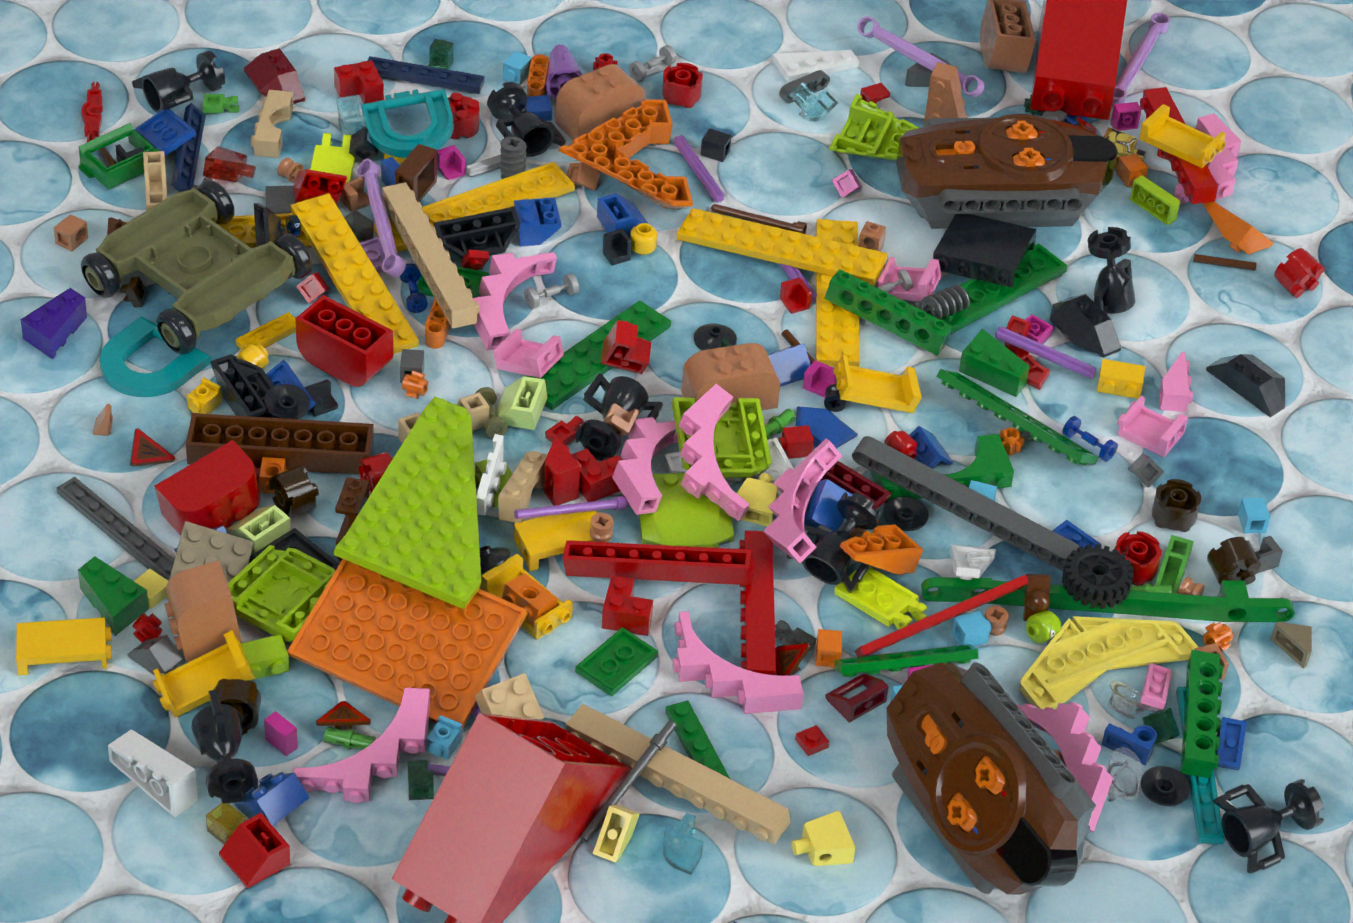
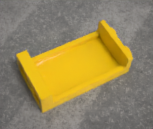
(1180, 138)
(877, 387)
(548, 535)
(494, 583)
(62, 642)
(189, 684)

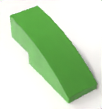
(1174, 562)

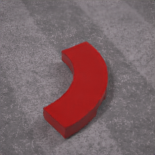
(1037, 373)

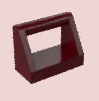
(861, 703)

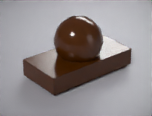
(1036, 594)

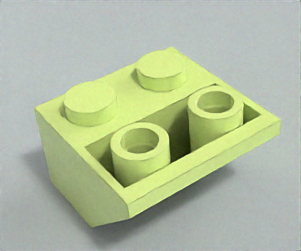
(523, 402)
(261, 527)

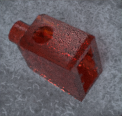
(227, 165)

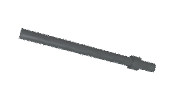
(656, 743)

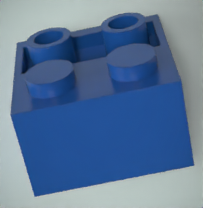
(618, 213)
(537, 220)
(274, 797)

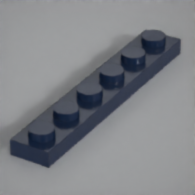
(428, 75)
(188, 153)

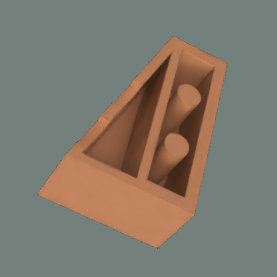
(944, 94)

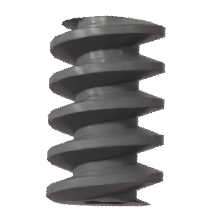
(512, 156)
(946, 302)

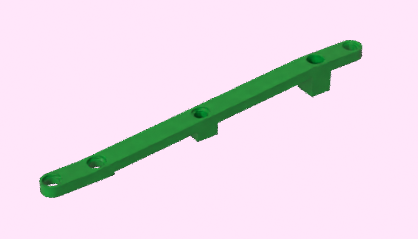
(1230, 605)

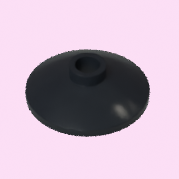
(710, 336)
(287, 401)
(906, 513)
(492, 557)
(1165, 786)

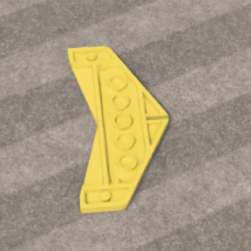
(1094, 645)

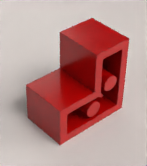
(359, 80)
(625, 349)
(596, 476)
(625, 610)

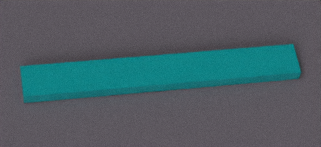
(1203, 792)

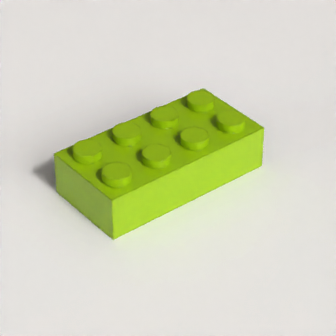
(1155, 200)

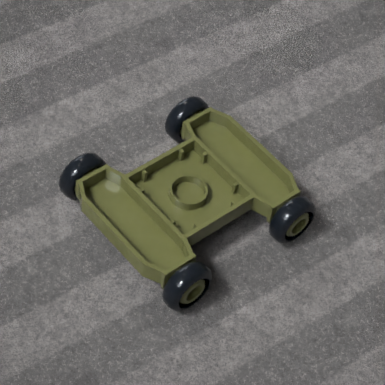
(195, 262)

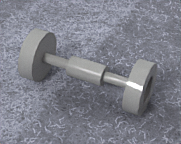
(638, 70)
(904, 280)
(532, 297)

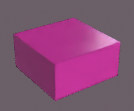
(1126, 116)
(1040, 330)
(280, 733)

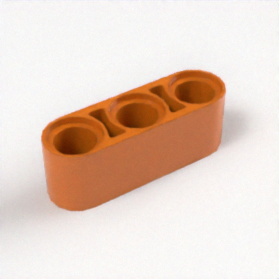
(537, 75)
(436, 327)

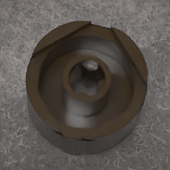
(294, 491)
(1176, 505)
(1234, 561)
(243, 697)

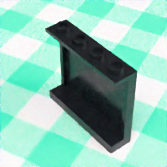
(984, 248)

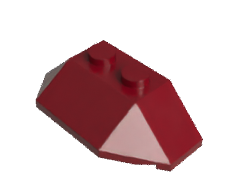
(274, 72)
(855, 482)

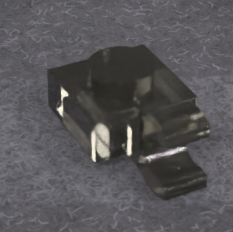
(793, 637)

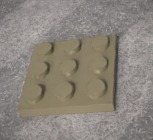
(204, 545)

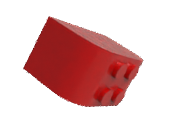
(343, 341)
(211, 490)

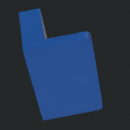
(928, 448)

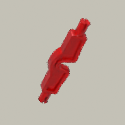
(91, 112)

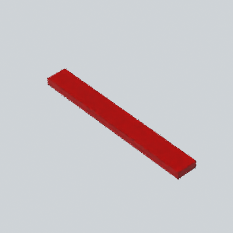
(942, 616)

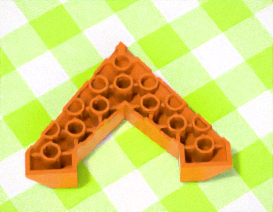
(616, 140)

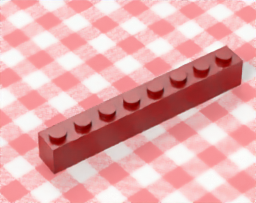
(1197, 182)
(658, 562)
(758, 607)

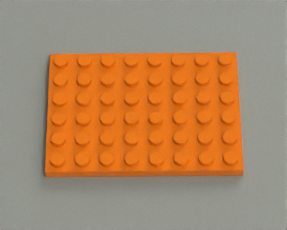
(402, 638)

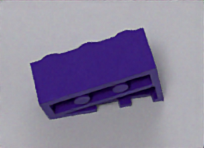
(54, 322)

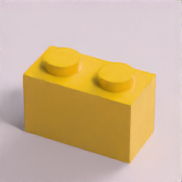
(1121, 378)

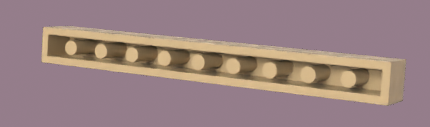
(430, 256)
(684, 776)

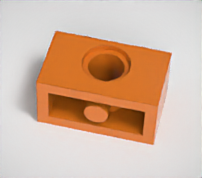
(529, 595)

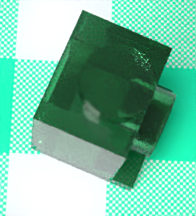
(441, 54)
(420, 780)

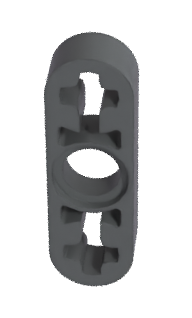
(815, 82)

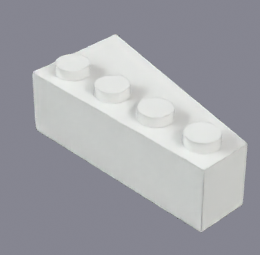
(155, 772)

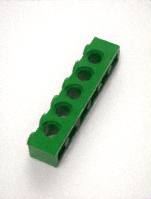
(888, 312)
(1201, 713)

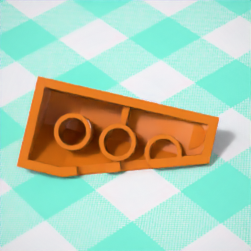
(1237, 231)
(885, 549)

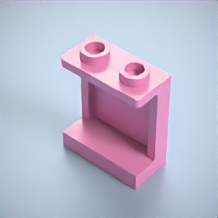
(923, 280)
(527, 356)
(1151, 428)

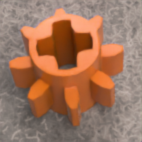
(415, 384)
(1011, 440)
(1218, 634)

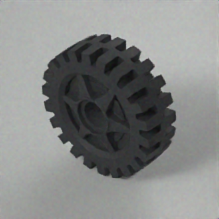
(1097, 576)

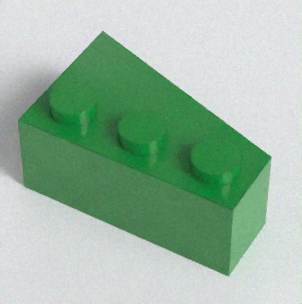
(994, 364)
(112, 594)

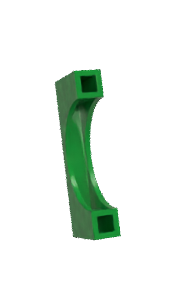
(989, 467)

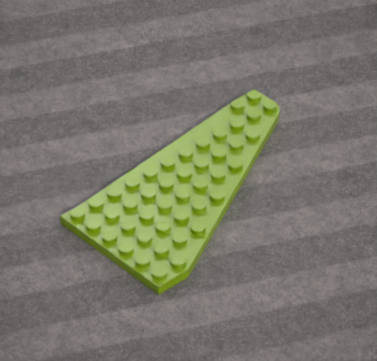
(424, 511)

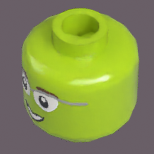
(1043, 626)

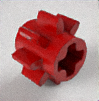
(603, 60)
(147, 627)

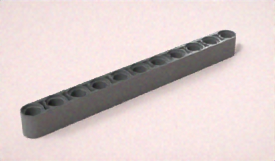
(963, 502)

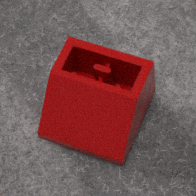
(316, 183)
(561, 474)
(255, 851)

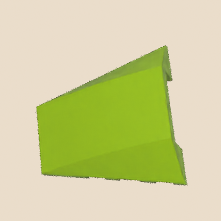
(870, 132)

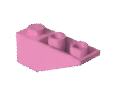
(1175, 386)

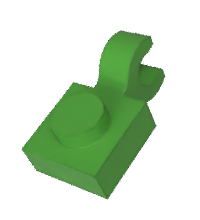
(218, 102)

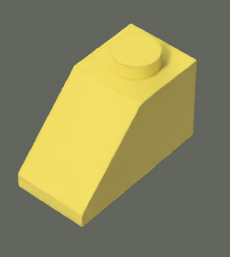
(616, 832)

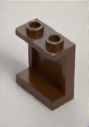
(350, 502)

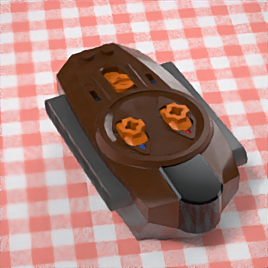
(1004, 169)
(987, 780)

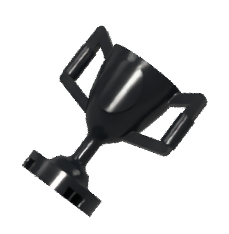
(171, 88)
(533, 130)
(1114, 284)
(625, 392)
(828, 560)
(219, 737)
(1255, 825)

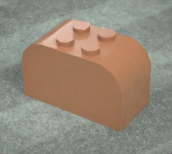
(1007, 36)
(595, 99)
(738, 369)
(200, 609)

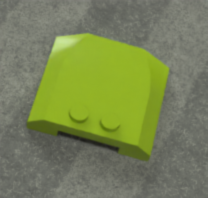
(738, 437)
(684, 518)
(279, 590)

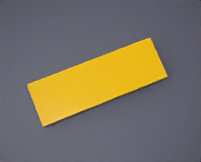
(269, 332)

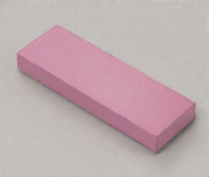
(1156, 686)

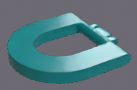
(402, 145)
(146, 384)

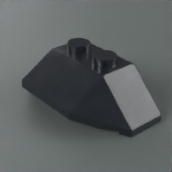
(266, 225)
(481, 232)
(1085, 325)
(1252, 381)
(242, 385)

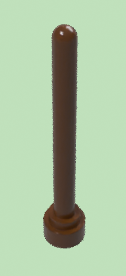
(799, 226)

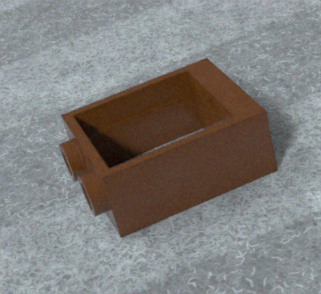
(418, 171)

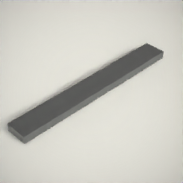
(116, 527)

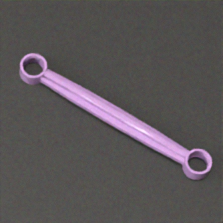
(1158, 24)
(915, 53)
(392, 264)

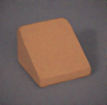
(104, 422)

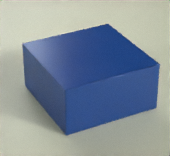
(540, 106)
(388, 169)

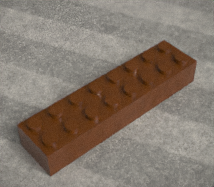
(310, 443)

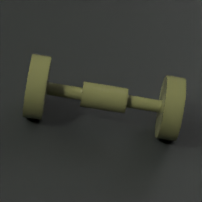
(495, 424)

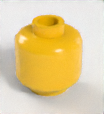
(643, 239)
(254, 354)

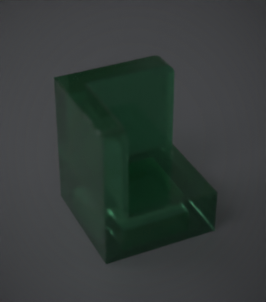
(1163, 723)

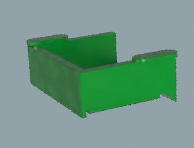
(120, 171)

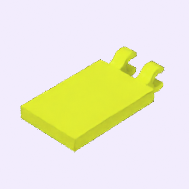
(332, 158)
(883, 599)

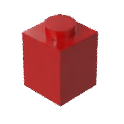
(797, 441)

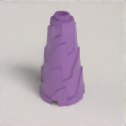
(560, 70)

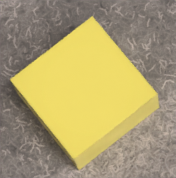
(155, 586)

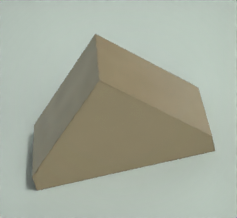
(1294, 641)

